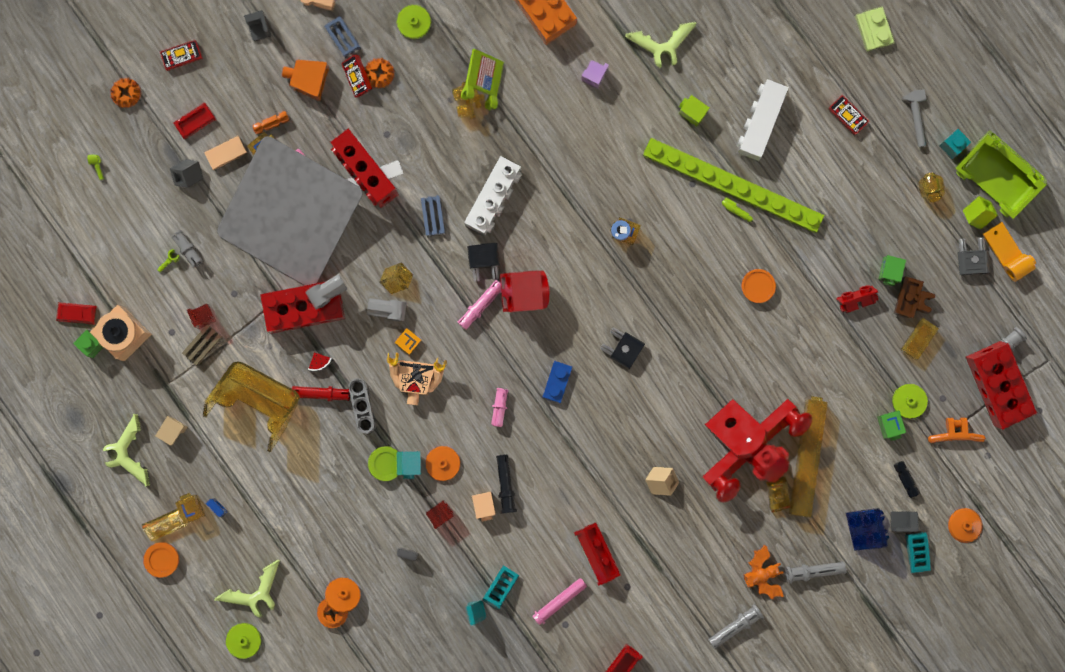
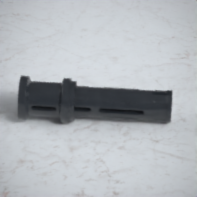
(506, 493)

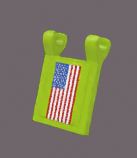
(484, 76)

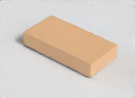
(225, 153)

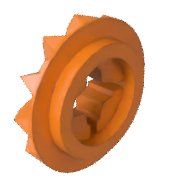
(384, 79)
(125, 101)
(326, 619)

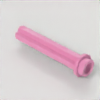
(559, 601)

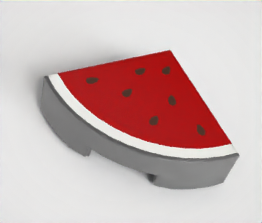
(319, 362)

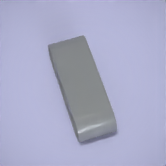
(358, 397)

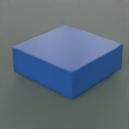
(216, 507)

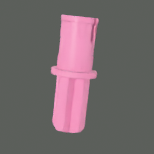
(499, 407)

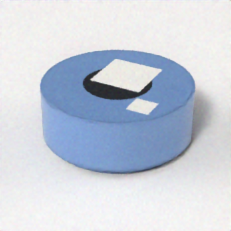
(620, 230)

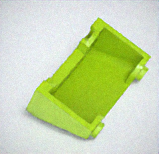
(1002, 174)

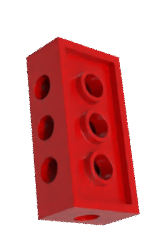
(347, 144)
(295, 319)
(1012, 388)

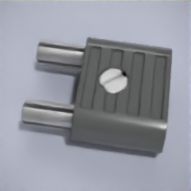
(973, 261)

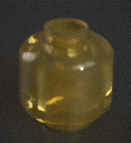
(932, 187)

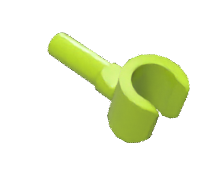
(96, 160)
(169, 260)

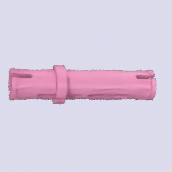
(477, 308)

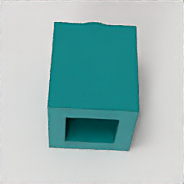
(955, 144)
(409, 464)

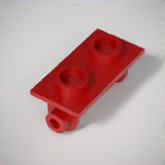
(865, 295)

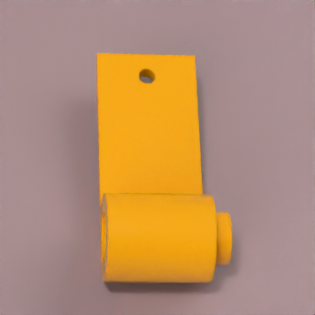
(1007, 252)

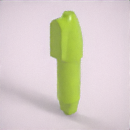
(732, 207)

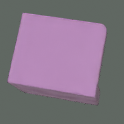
(594, 74)

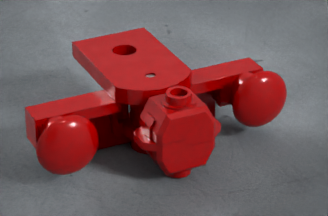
(749, 444)

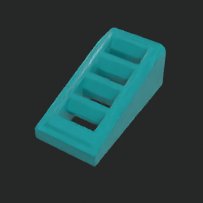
(910, 548)
(492, 602)
(476, 612)

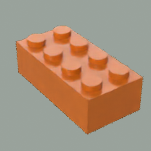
(548, 17)

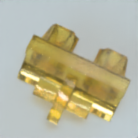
(467, 109)

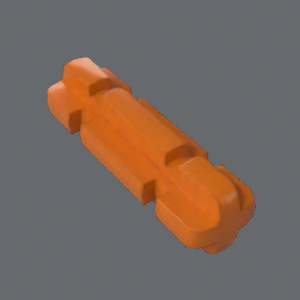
(270, 122)

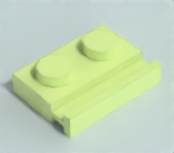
(874, 29)

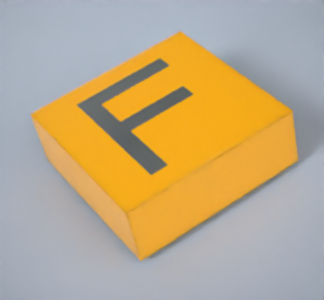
(408, 341)

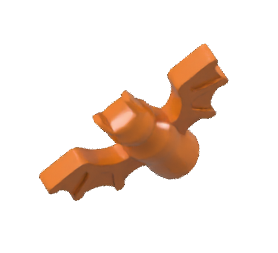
(760, 575)

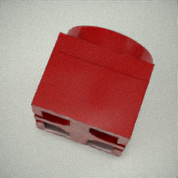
(524, 291)

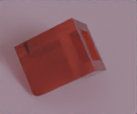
(201, 316)
(440, 514)

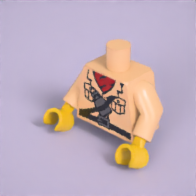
(415, 377)

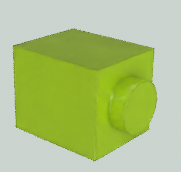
(693, 110)

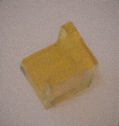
(396, 278)

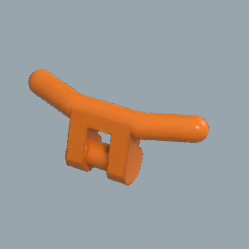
(952, 436)

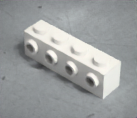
(763, 119)
(493, 195)

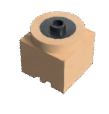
(120, 333)

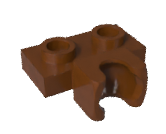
(912, 298)

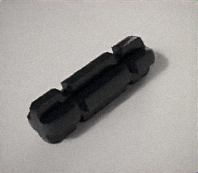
(906, 479)

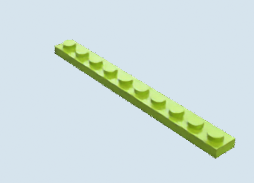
(733, 185)

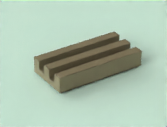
(212, 332)

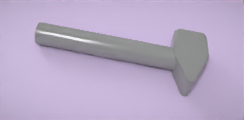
(914, 98)

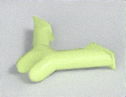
(658, 49)
(122, 452)
(252, 599)

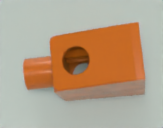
(307, 77)

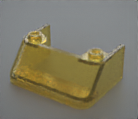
(257, 391)

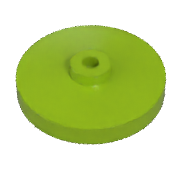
(413, 21)
(910, 400)
(383, 463)
(243, 640)

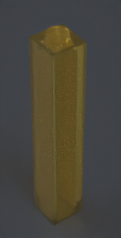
(808, 459)

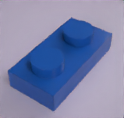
(557, 381)

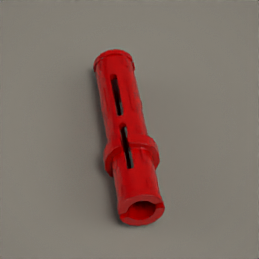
(322, 393)

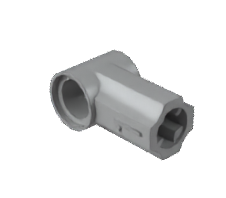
(322, 293)
(391, 309)

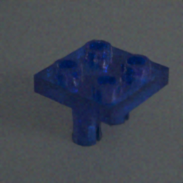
(867, 529)

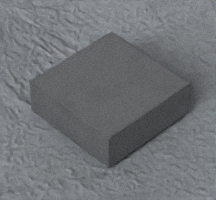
(407, 554)

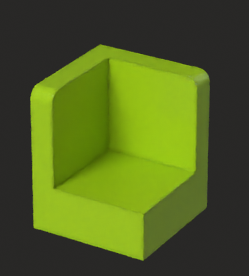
(980, 212)

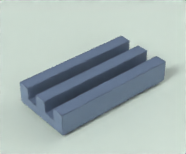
(350, 50)
(430, 200)

